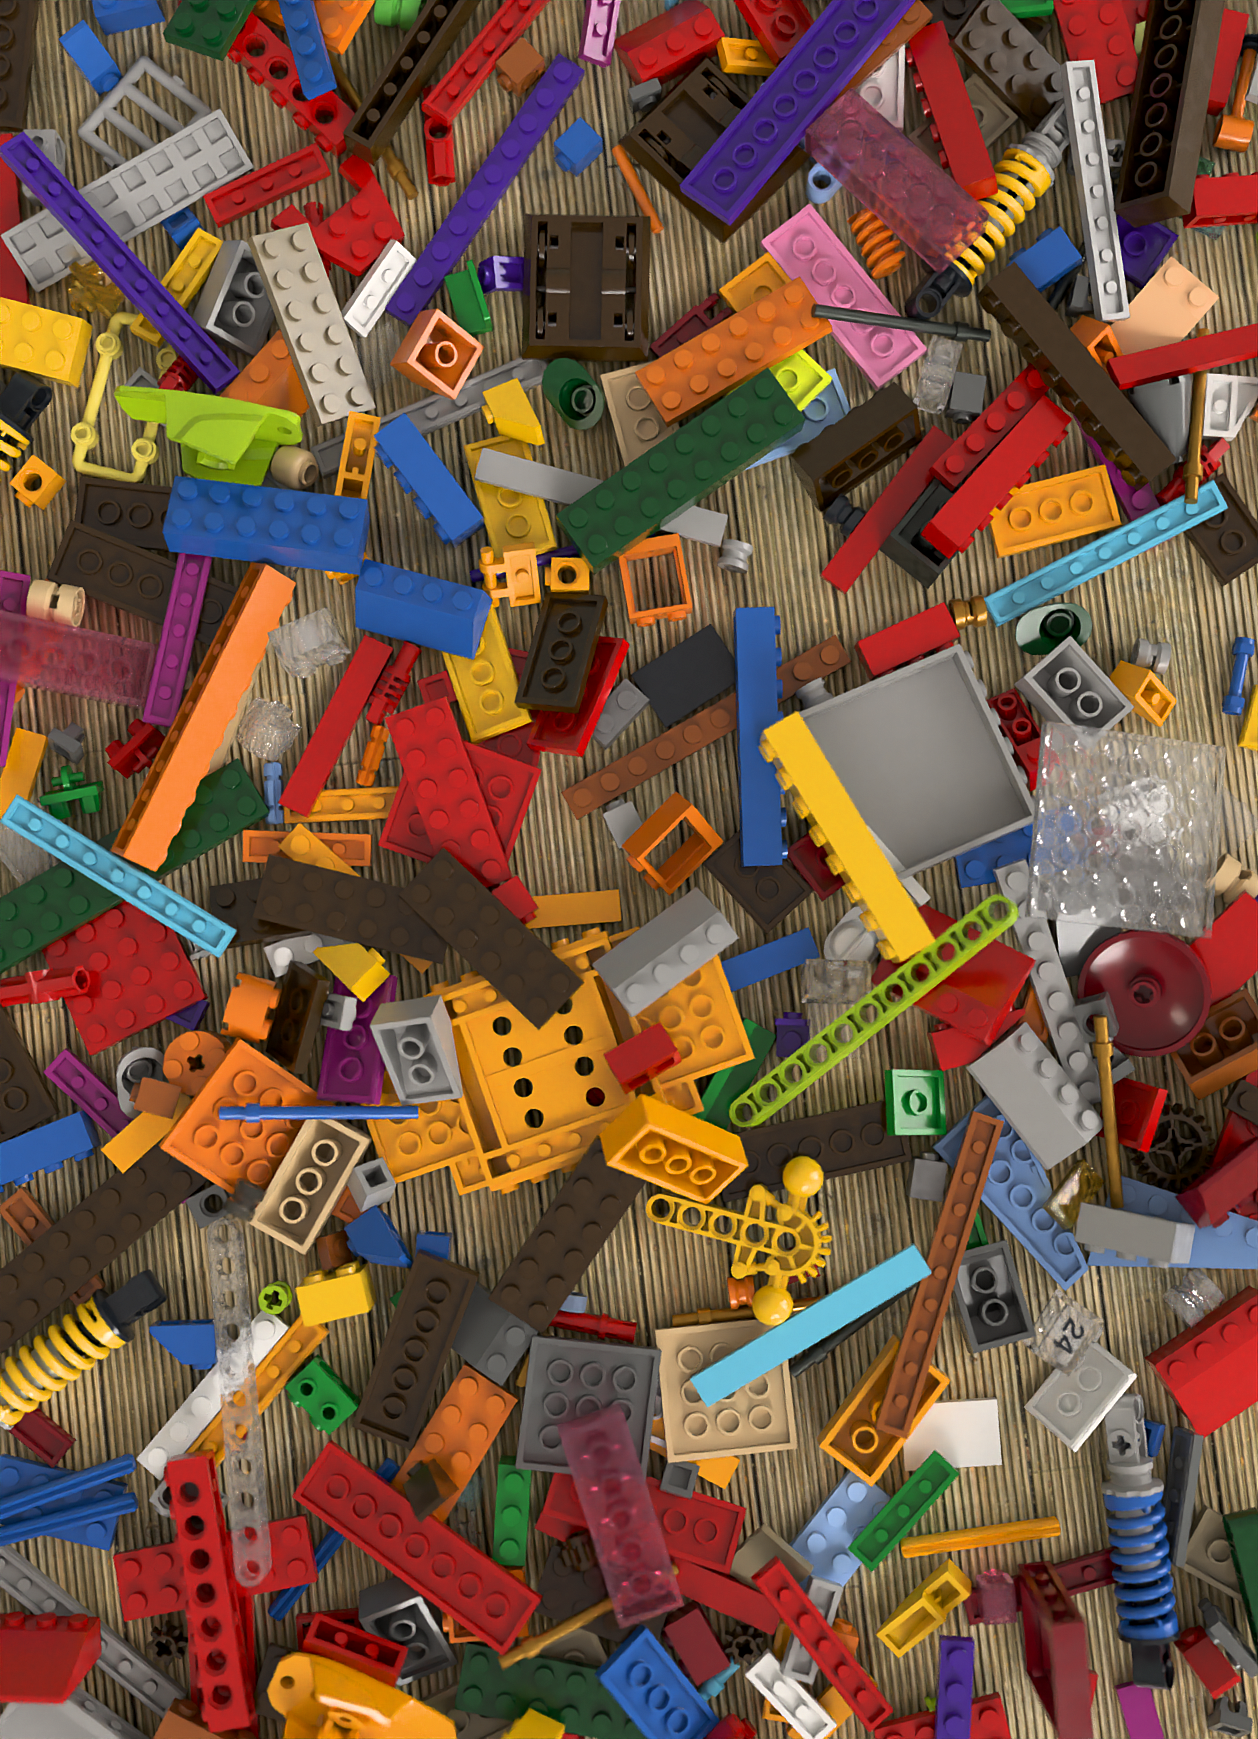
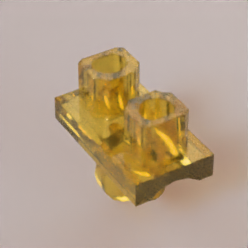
(89, 293)

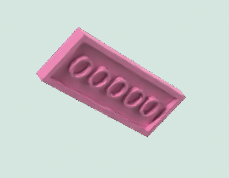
(811, 250)

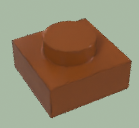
(333, 1250)

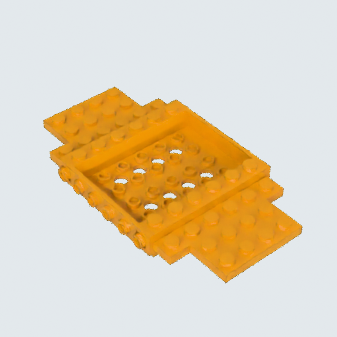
(486, 1129)

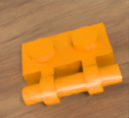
(521, 574)

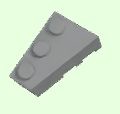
(1134, 1235)

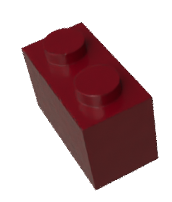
(695, 1642)

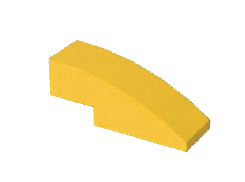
(925, 1608)

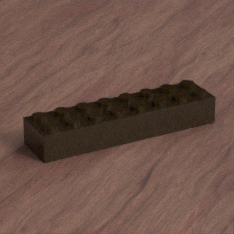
(1168, 110)

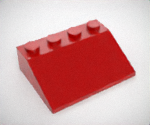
(977, 992)
(1214, 1364)
(46, 1655)

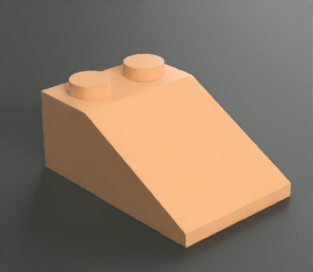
(1164, 309)

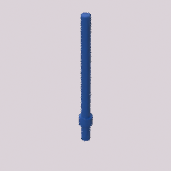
(254, 1112)

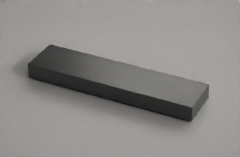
(1181, 1491)

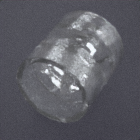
(1193, 1297)

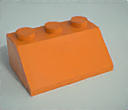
(270, 380)

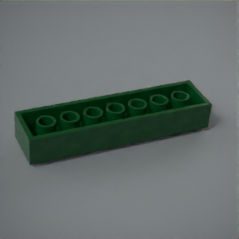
(680, 471)

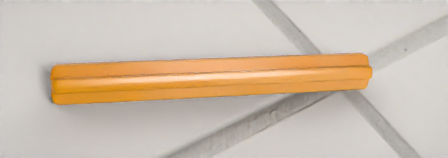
(980, 1537)

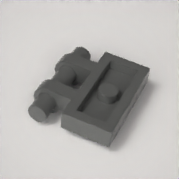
(1230, 1637)

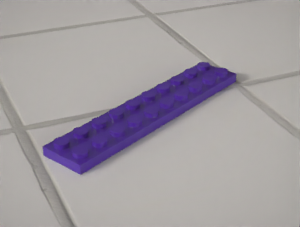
(790, 103)

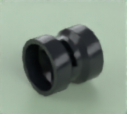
(842, 513)

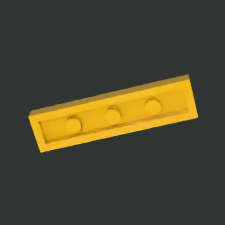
(183, 279)

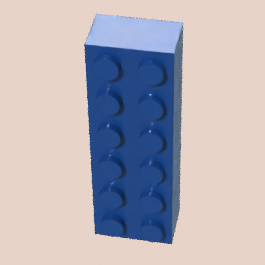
(267, 525)

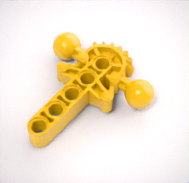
(802, 1179)

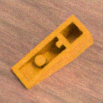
(357, 456)

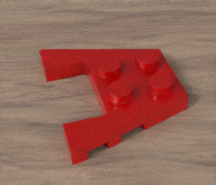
(358, 229)

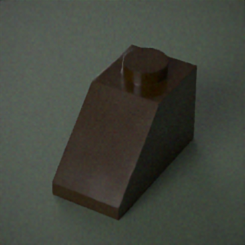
(428, 1488)

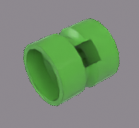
(398, 12)

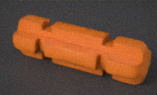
(372, 756)

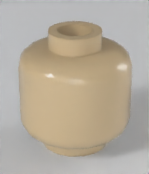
(294, 467)

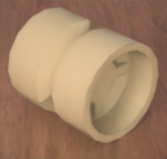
(53, 603)
(1233, 880)

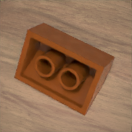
(1223, 1047)

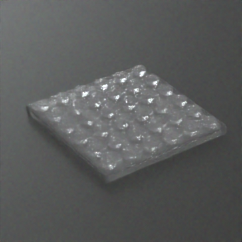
(1125, 830)

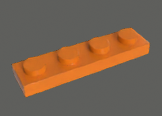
(350, 847)

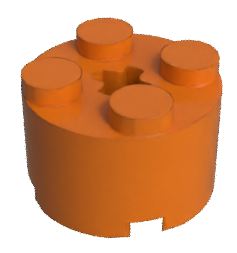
(250, 1008)
(180, 1056)

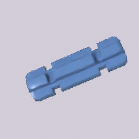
(273, 791)

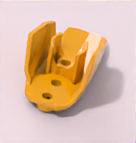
(342, 1703)

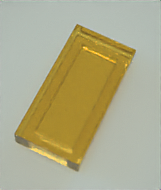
(1076, 1187)

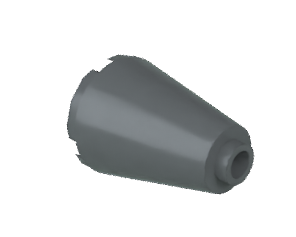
(1166, 410)

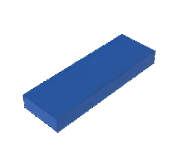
(770, 959)

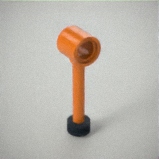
(1233, 130)

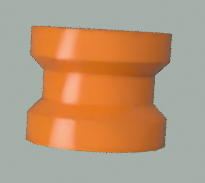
(740, 1291)

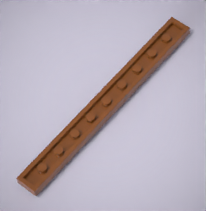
(694, 733)
(944, 1261)

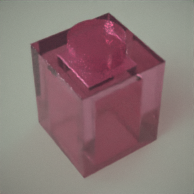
(996, 1597)

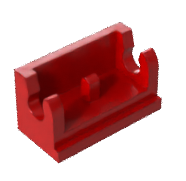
(642, 1057)

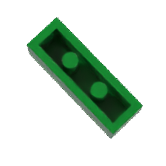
(512, 1513)

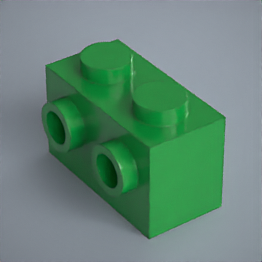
(322, 1395)

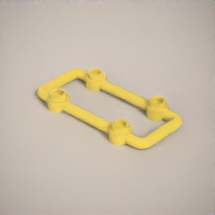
(84, 433)

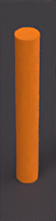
(637, 188)

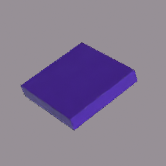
(1143, 249)

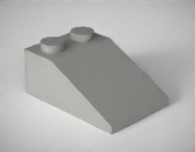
(418, 1049)

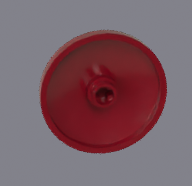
(1154, 987)

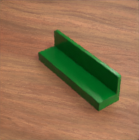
(732, 1082)
(903, 1510)

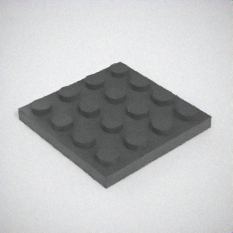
(579, 1378)

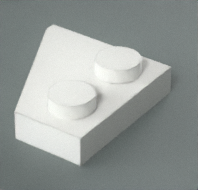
(1227, 404)

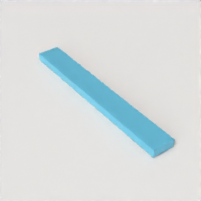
(1103, 554)
(118, 876)
(810, 1325)

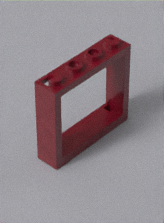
(1055, 1651)

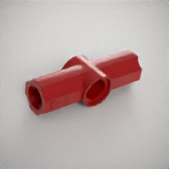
(438, 151)
(44, 986)

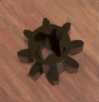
(580, 1551)
(160, 1650)
(747, 1651)

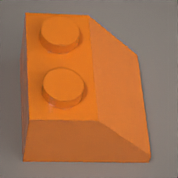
(437, 354)

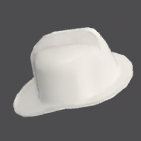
(851, 940)

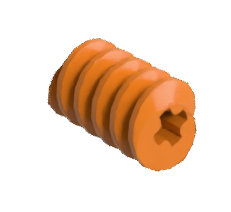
(876, 243)

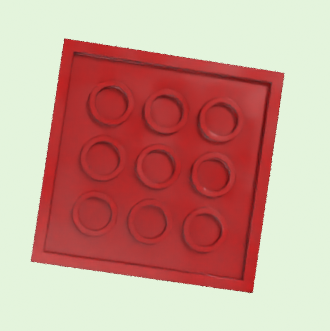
(506, 790)
(134, 972)

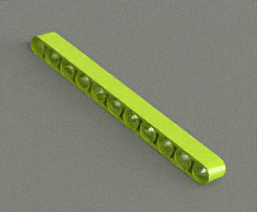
(887, 1010)

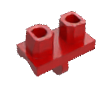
(137, 751)

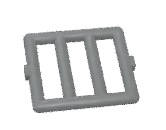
(126, 87)

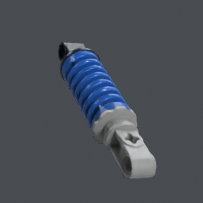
(1142, 1547)

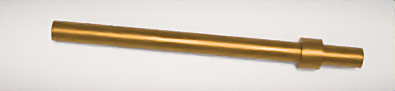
(395, 166)
(1193, 468)
(1103, 1050)
(707, 1316)
(531, 1645)

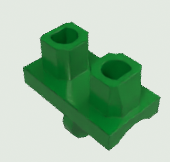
(59, 799)

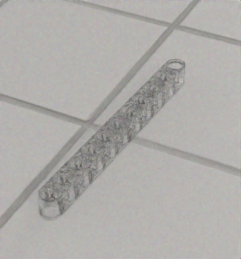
(233, 1414)

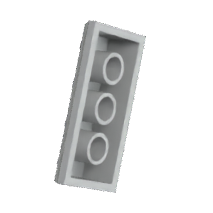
(665, 951)
(1036, 1095)

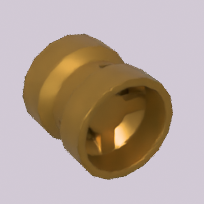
(968, 612)

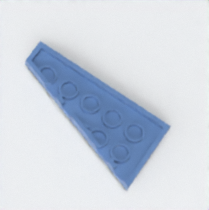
(1016, 1194)
(1225, 1247)

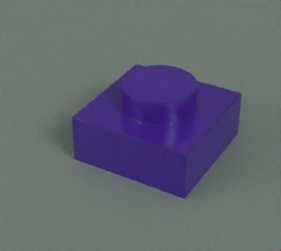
(192, 1016)

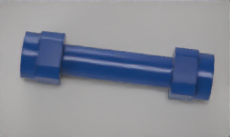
(1233, 702)

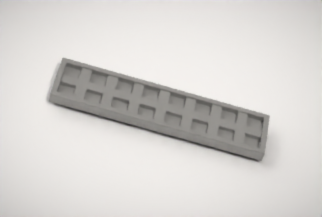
(134, 196)

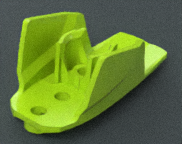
(217, 434)

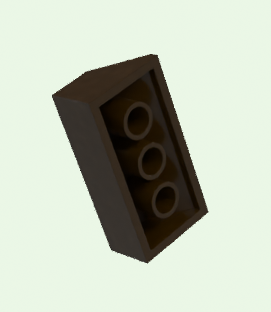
(857, 446)

